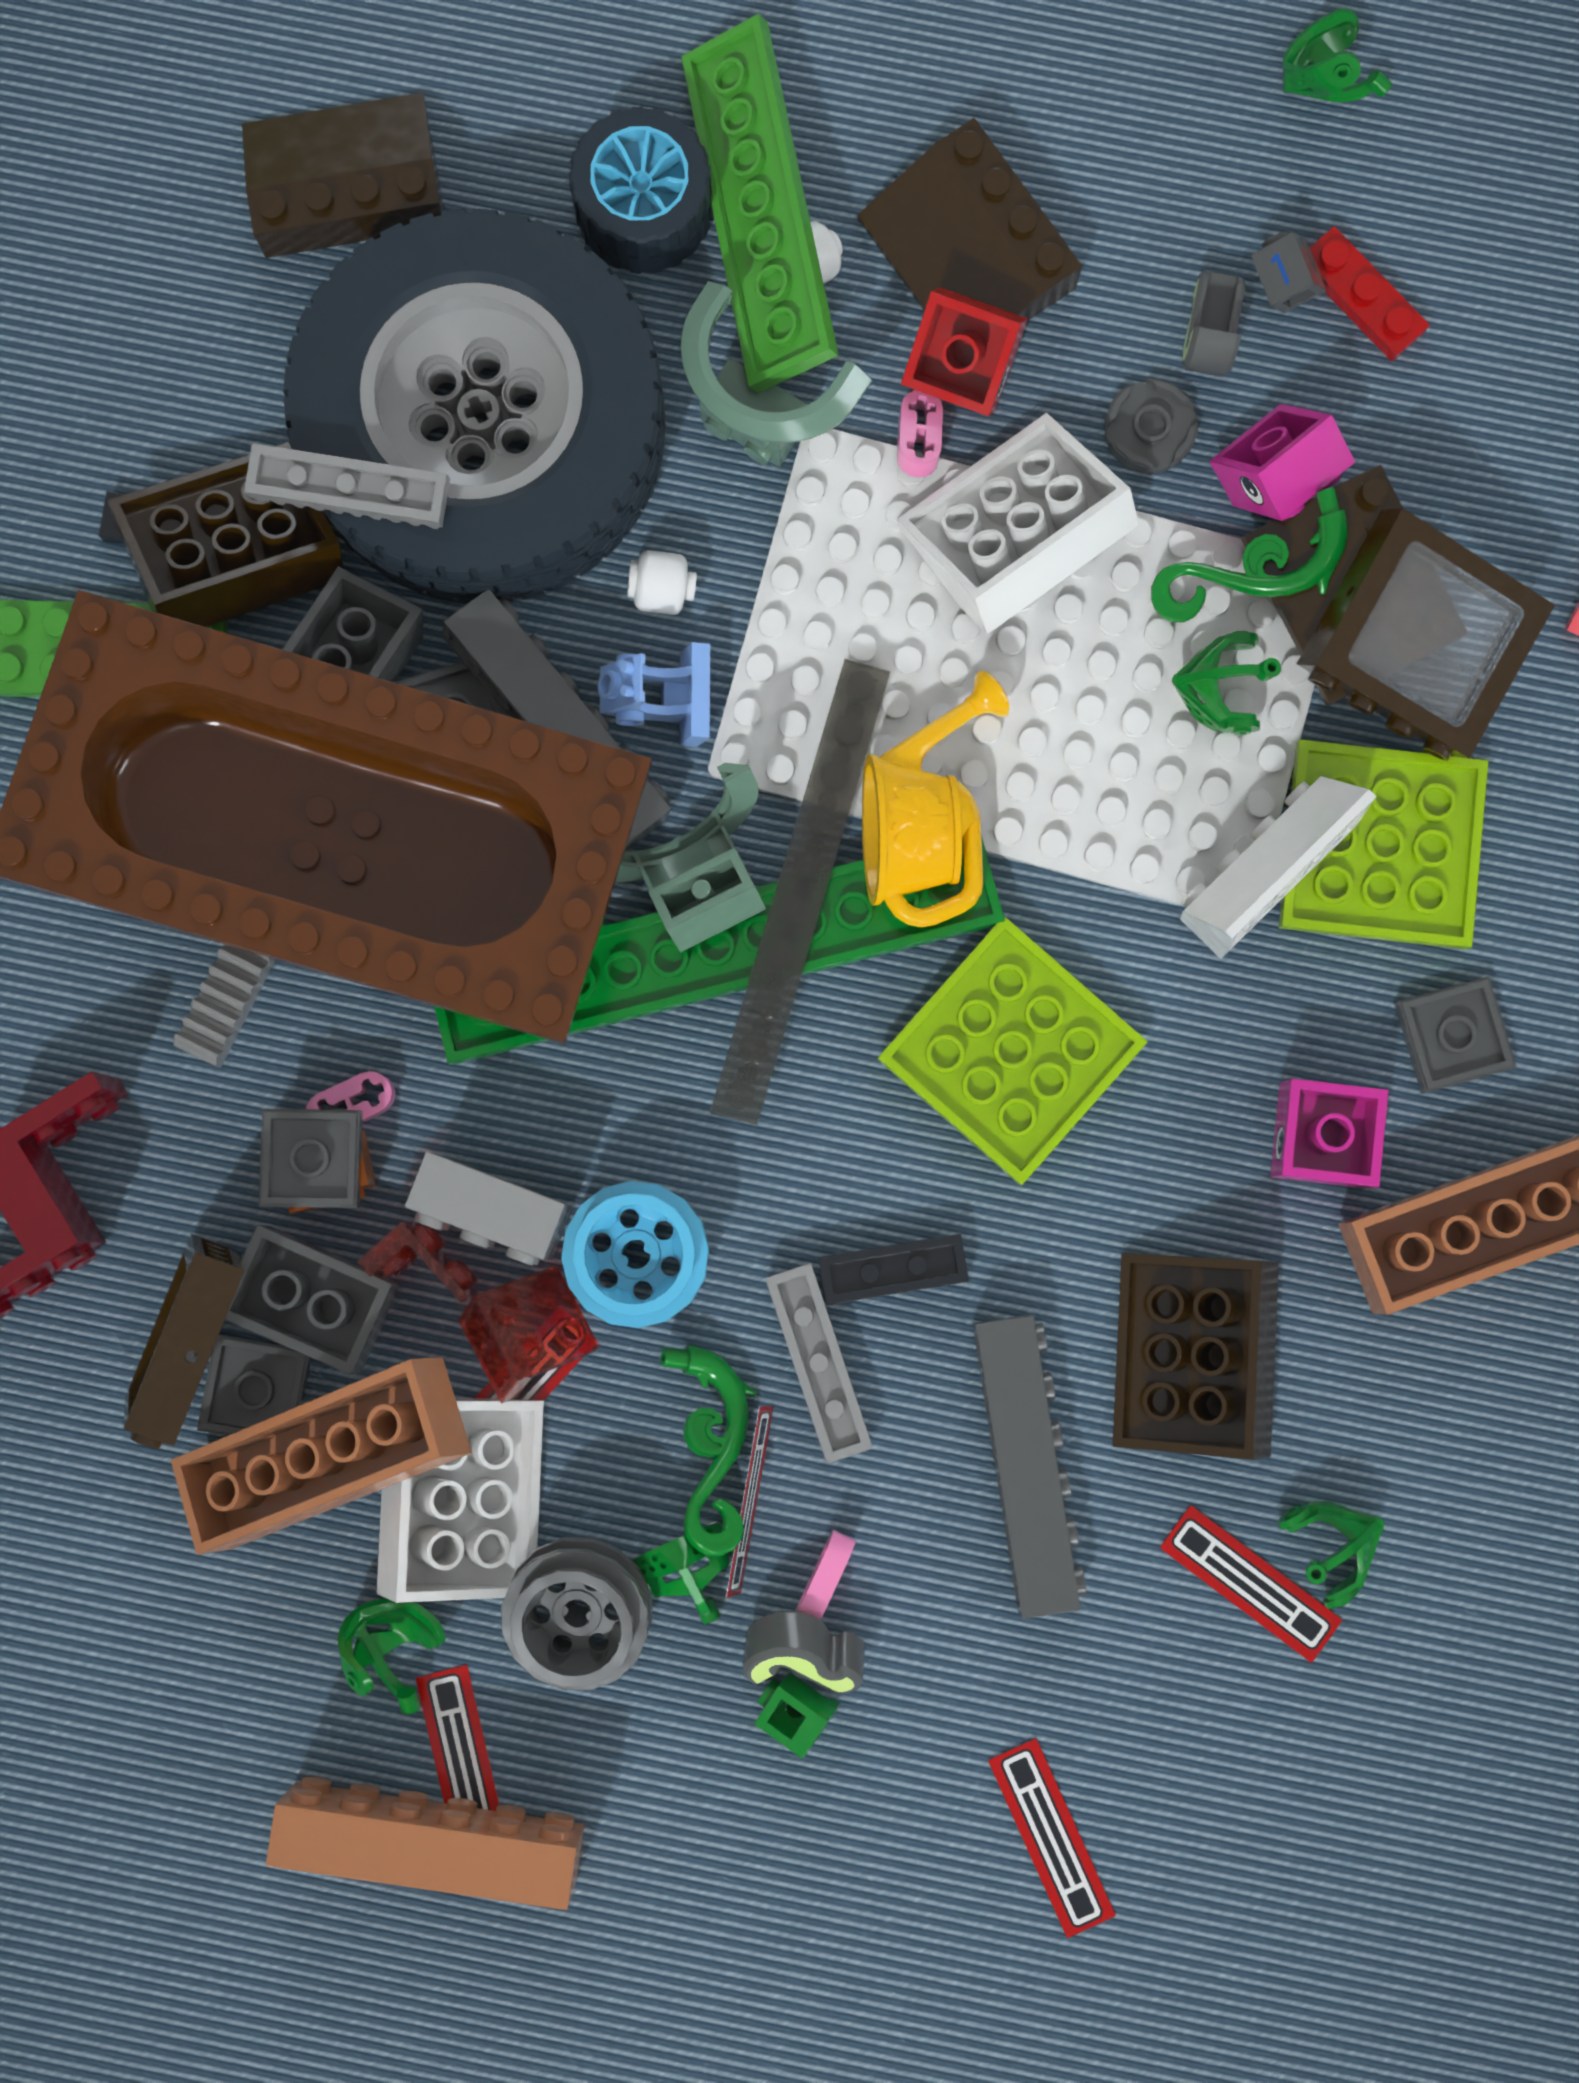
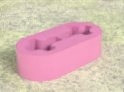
(910, 432)
(354, 1087)
(826, 1574)

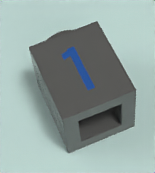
(1288, 271)

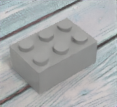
(487, 1209)

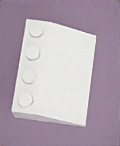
(1019, 521)
(1275, 862)
(469, 1520)

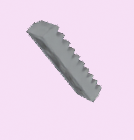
(347, 485)
(223, 1004)
(818, 1363)

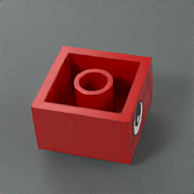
(963, 351)

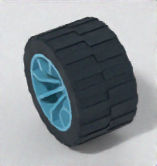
(641, 189)

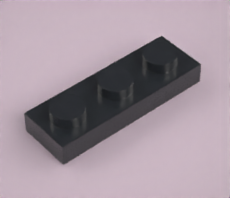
(893, 1269)

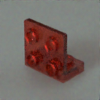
(396, 1254)
(526, 1330)

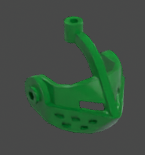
(1330, 66)
(1201, 677)
(1361, 1530)
(677, 1557)
(408, 1624)

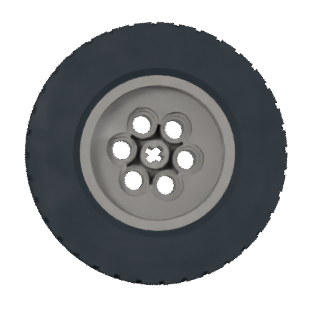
(439, 308)

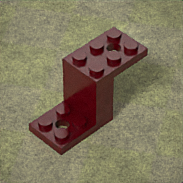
(37, 1193)

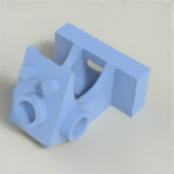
(683, 692)

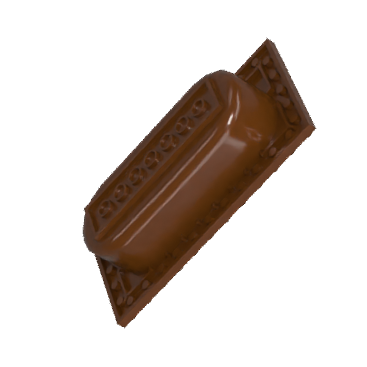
(319, 816)

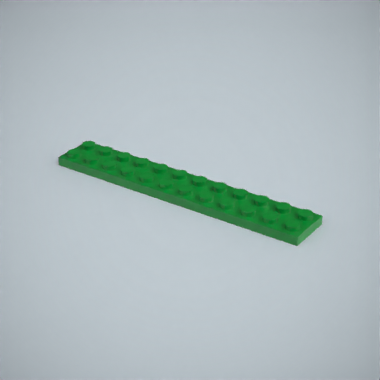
(644, 973)

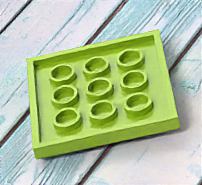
(1409, 860)
(1012, 1050)

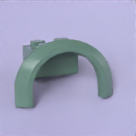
(764, 421)
(700, 876)

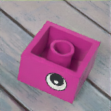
(1283, 462)
(1329, 1133)

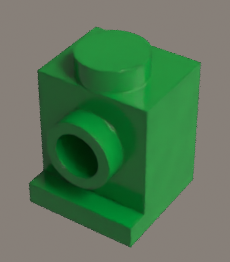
(794, 1713)

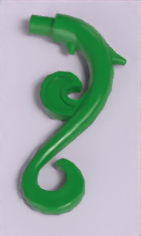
(1255, 582)
(725, 1450)

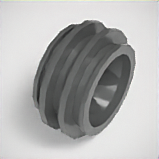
(589, 1573)

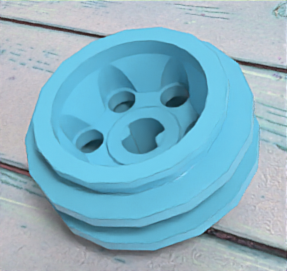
(603, 1215)

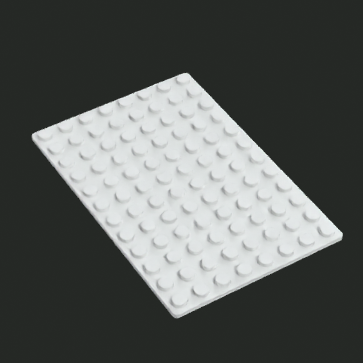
(1098, 751)

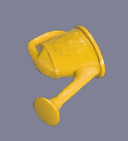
(919, 818)

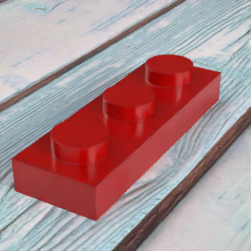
(1366, 295)

